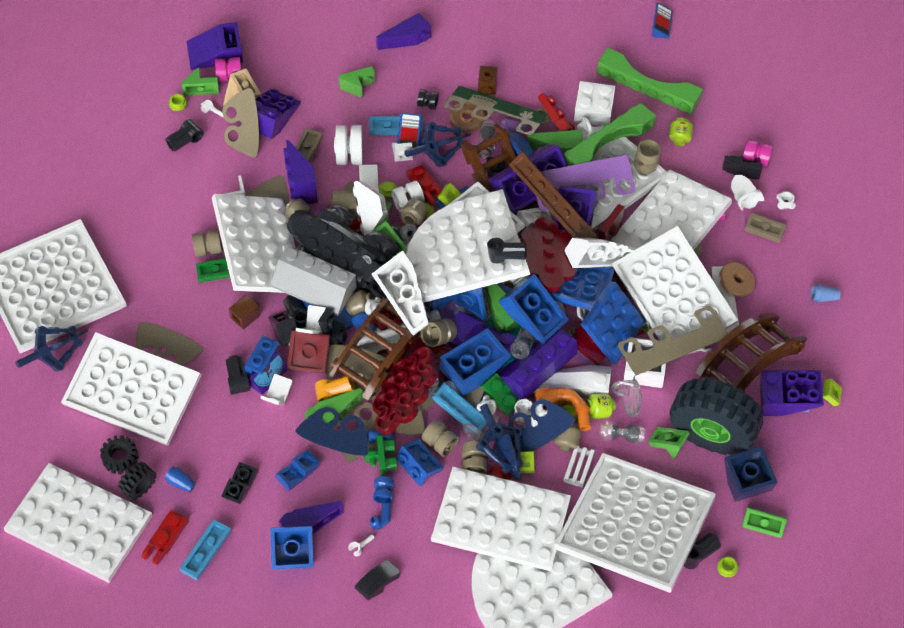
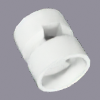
(412, 191)

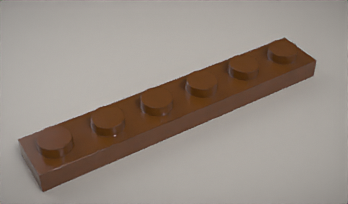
(551, 197)

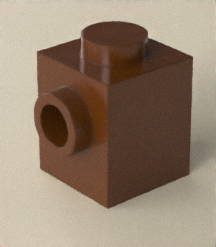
(487, 80)
(244, 311)

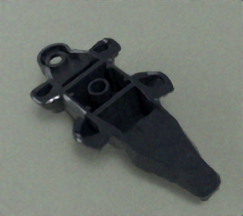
(333, 241)

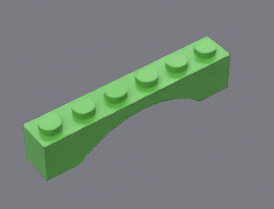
(679, 95)
(632, 123)

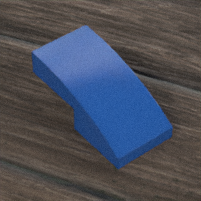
(299, 470)

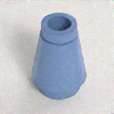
(824, 293)

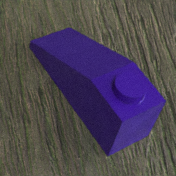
(407, 33)
(313, 516)

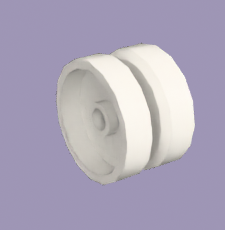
(348, 145)

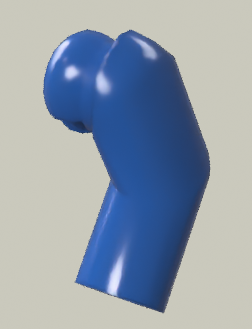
(372, 433)
(383, 519)

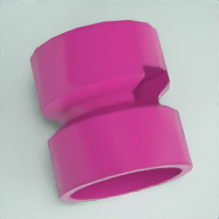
(225, 68)
(757, 152)

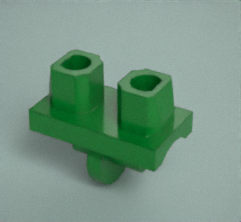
(383, 448)

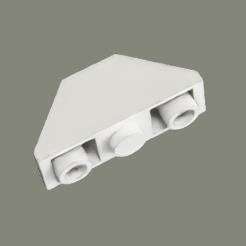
(370, 206)

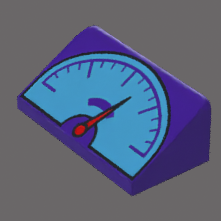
(262, 382)

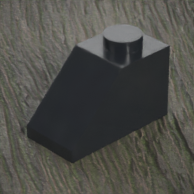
(282, 325)

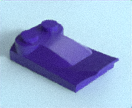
(582, 201)
(470, 326)

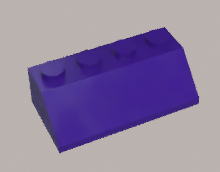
(514, 189)
(543, 361)

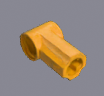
(330, 388)

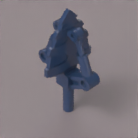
(429, 145)
(43, 351)
(503, 450)

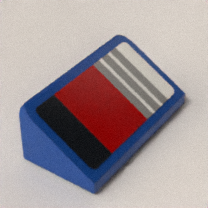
(662, 21)
(410, 129)

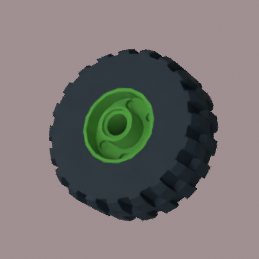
(716, 416)

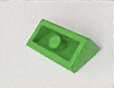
(764, 522)

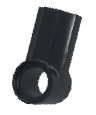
(187, 133)
(500, 250)
(296, 309)
(237, 378)
(702, 549)

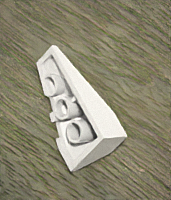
(595, 252)
(402, 289)
(582, 379)

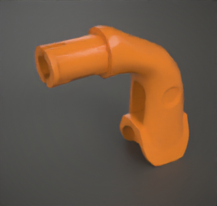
(567, 395)

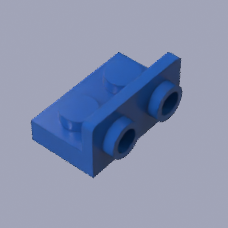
(261, 356)
(418, 461)

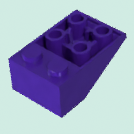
(216, 43)
(274, 111)
(300, 175)
(790, 391)

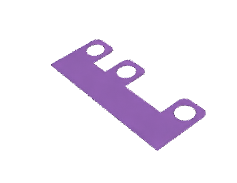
(592, 174)

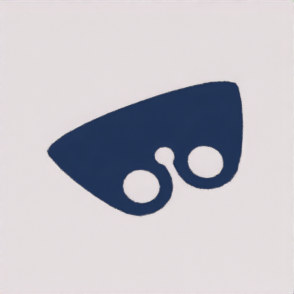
(548, 426)
(324, 434)

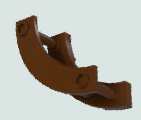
(471, 156)
(740, 336)
(394, 349)

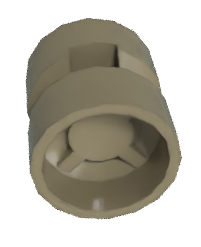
(647, 156)
(206, 243)
(439, 332)
(439, 437)
(473, 459)

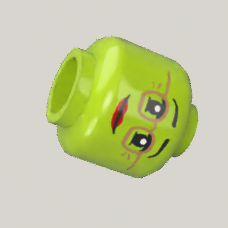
(681, 131)
(600, 405)

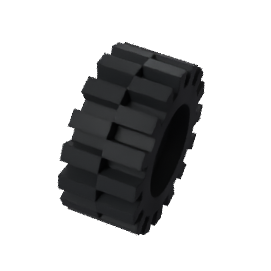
(119, 444)
(137, 480)

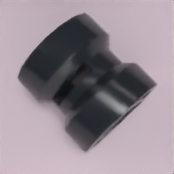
(427, 99)

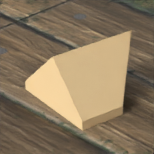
(238, 82)

